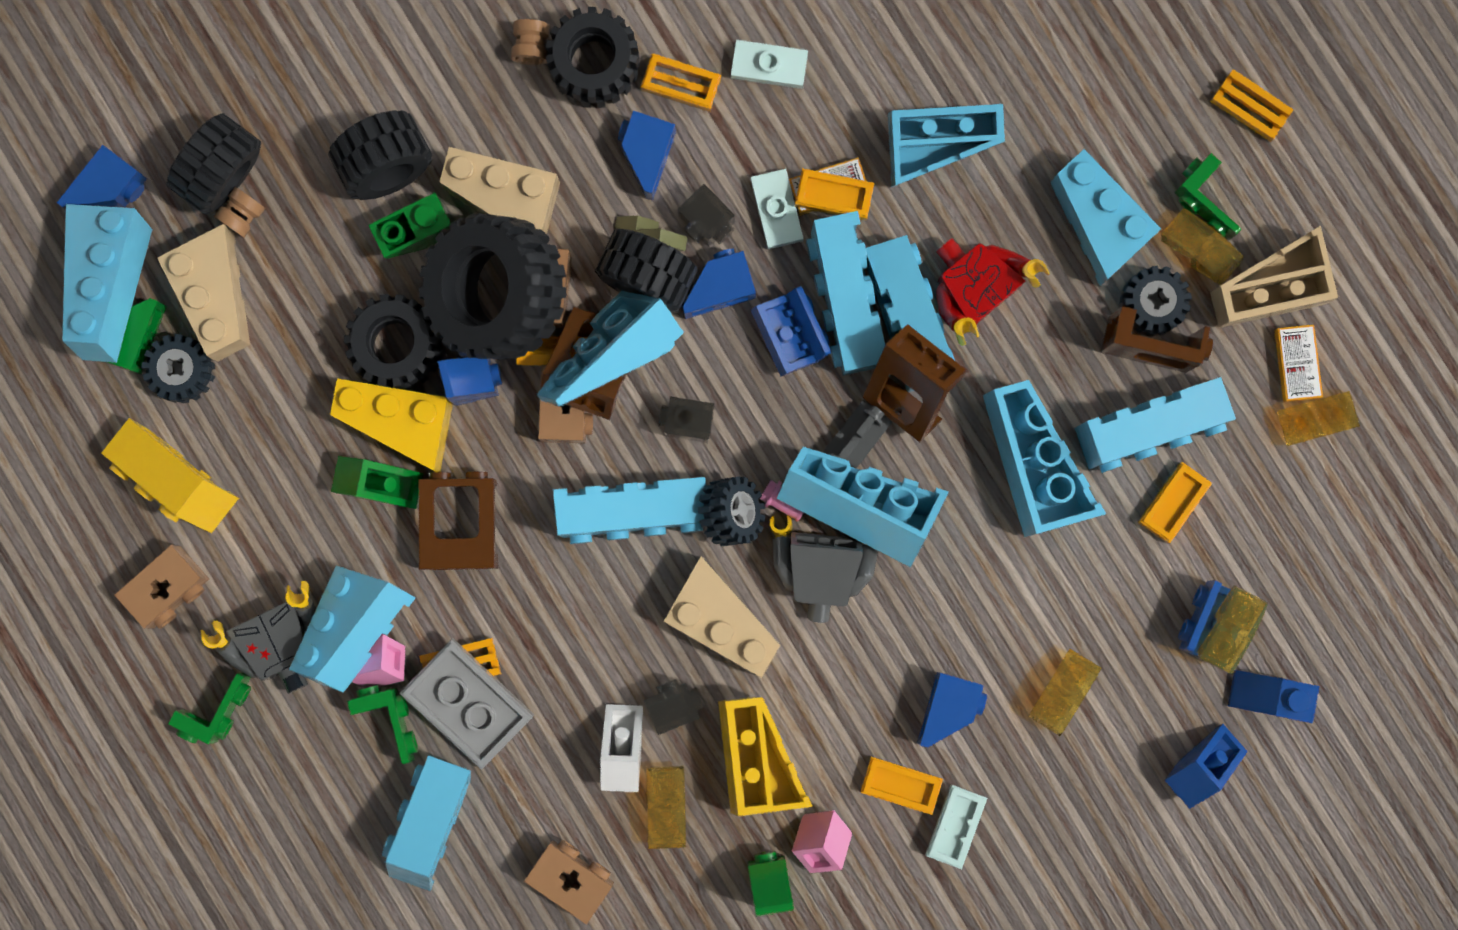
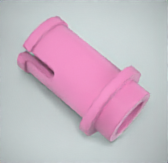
(770, 497)

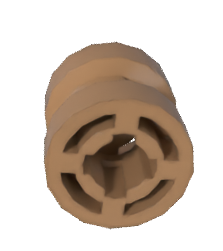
(530, 41)
(244, 205)

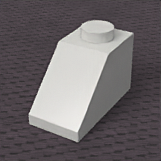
(621, 748)

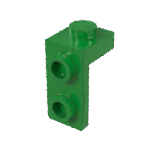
(1196, 202)
(372, 699)
(195, 728)

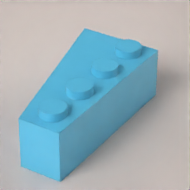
(101, 277)

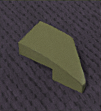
(651, 228)

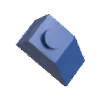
(646, 148)
(105, 182)
(721, 284)
(469, 379)
(1273, 696)
(950, 708)
(1206, 767)

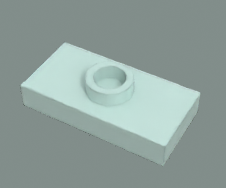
(769, 64)
(776, 209)
(956, 826)

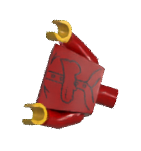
(979, 283)

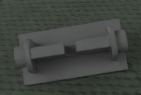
(859, 434)

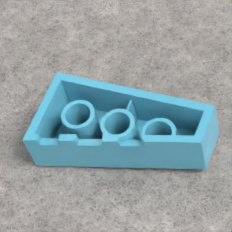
(846, 292)
(903, 292)
(1155, 423)
(1037, 463)
(863, 503)
(629, 508)

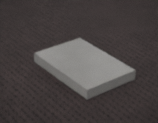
(467, 703)

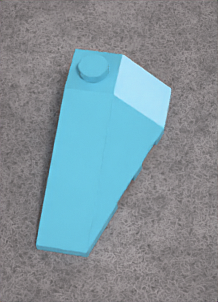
(624, 337)

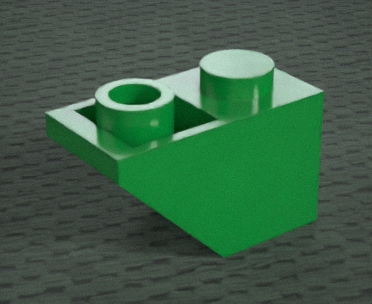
(411, 227)

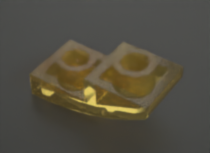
(1202, 244)
(1318, 418)
(1234, 630)
(1064, 692)
(665, 807)

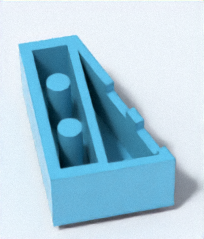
(939, 136)
(1102, 214)
(346, 626)
(426, 822)

